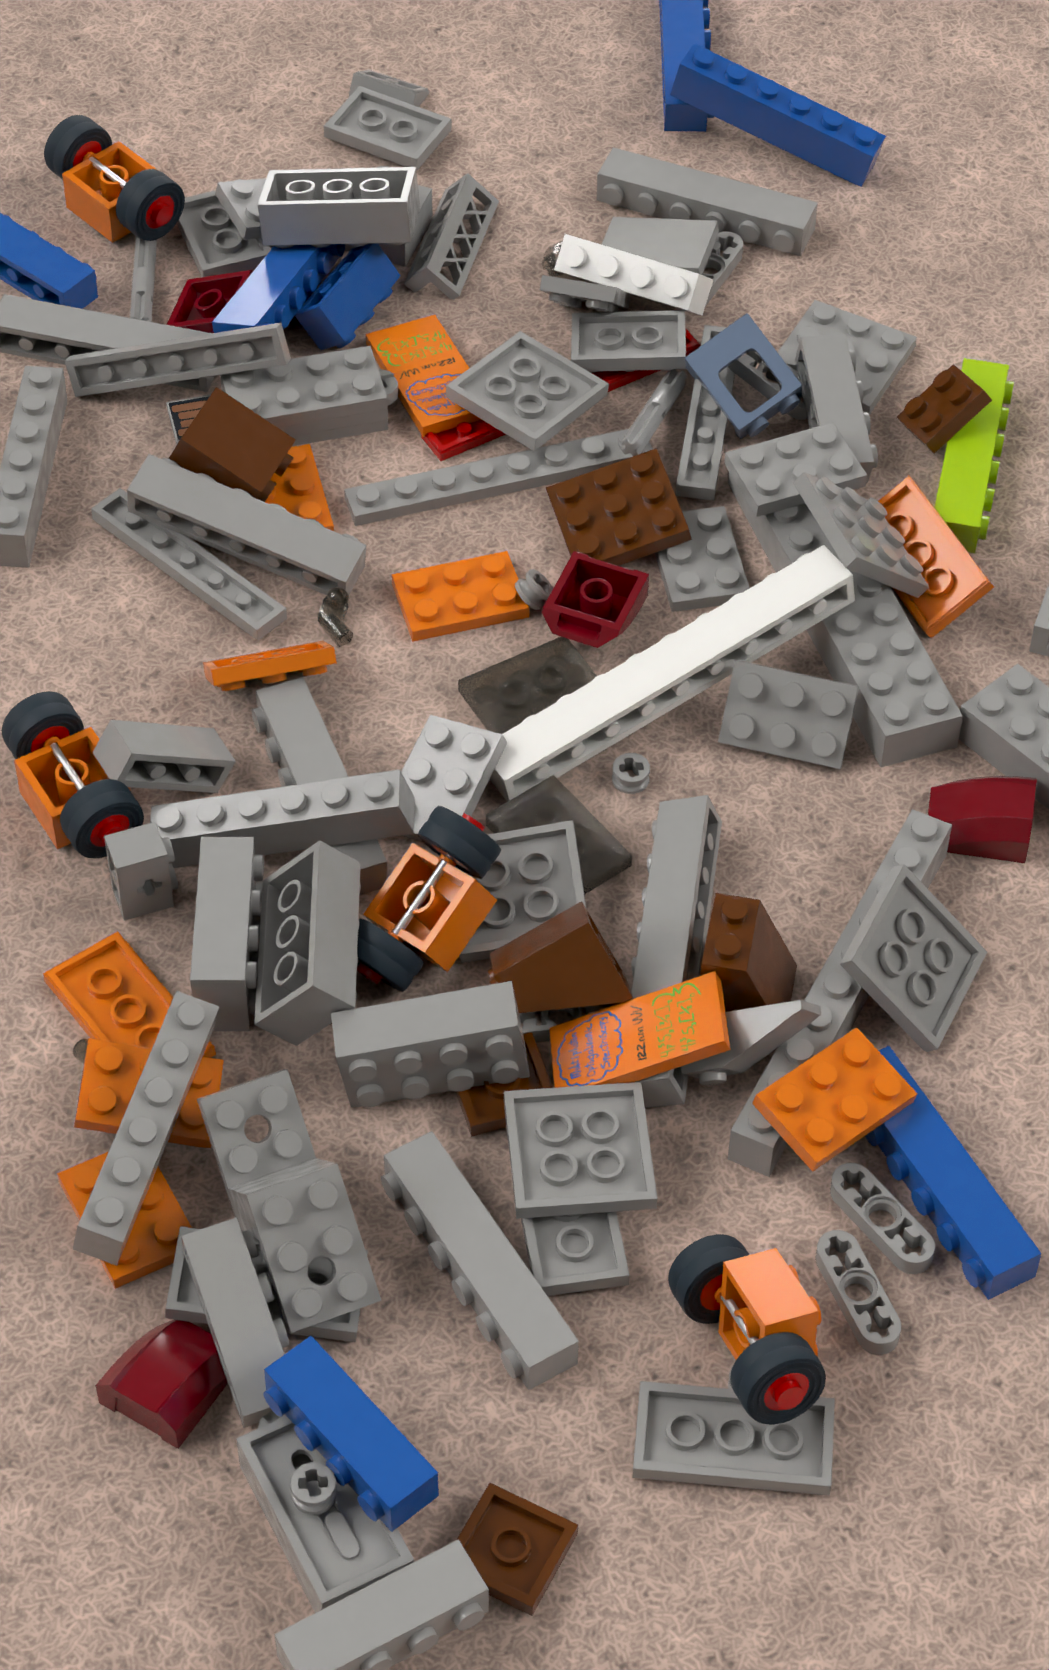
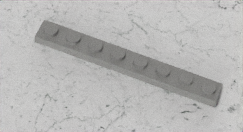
(483, 478)

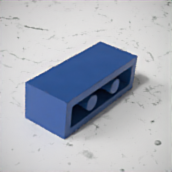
(348, 296)

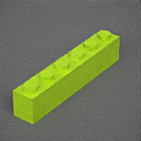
(969, 457)

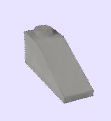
(752, 1037)

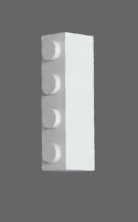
(634, 274)

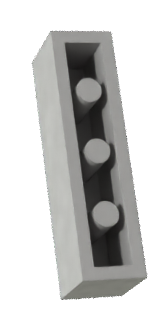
(834, 394)
(236, 1311)
(390, 1616)

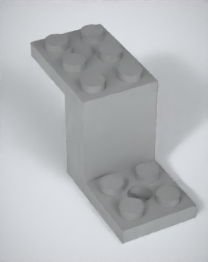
(289, 1201)

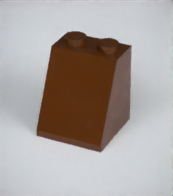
(234, 446)
(747, 954)
(561, 965)

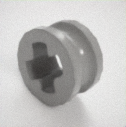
(534, 589)
(639, 766)
(300, 1495)

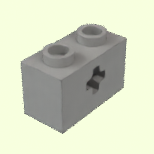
(141, 870)

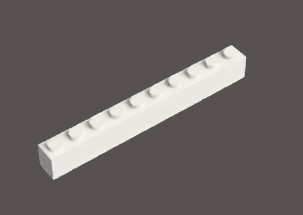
(672, 671)

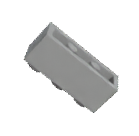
(164, 756)

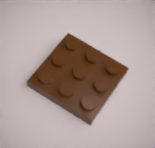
(620, 510)

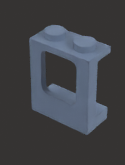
(726, 348)

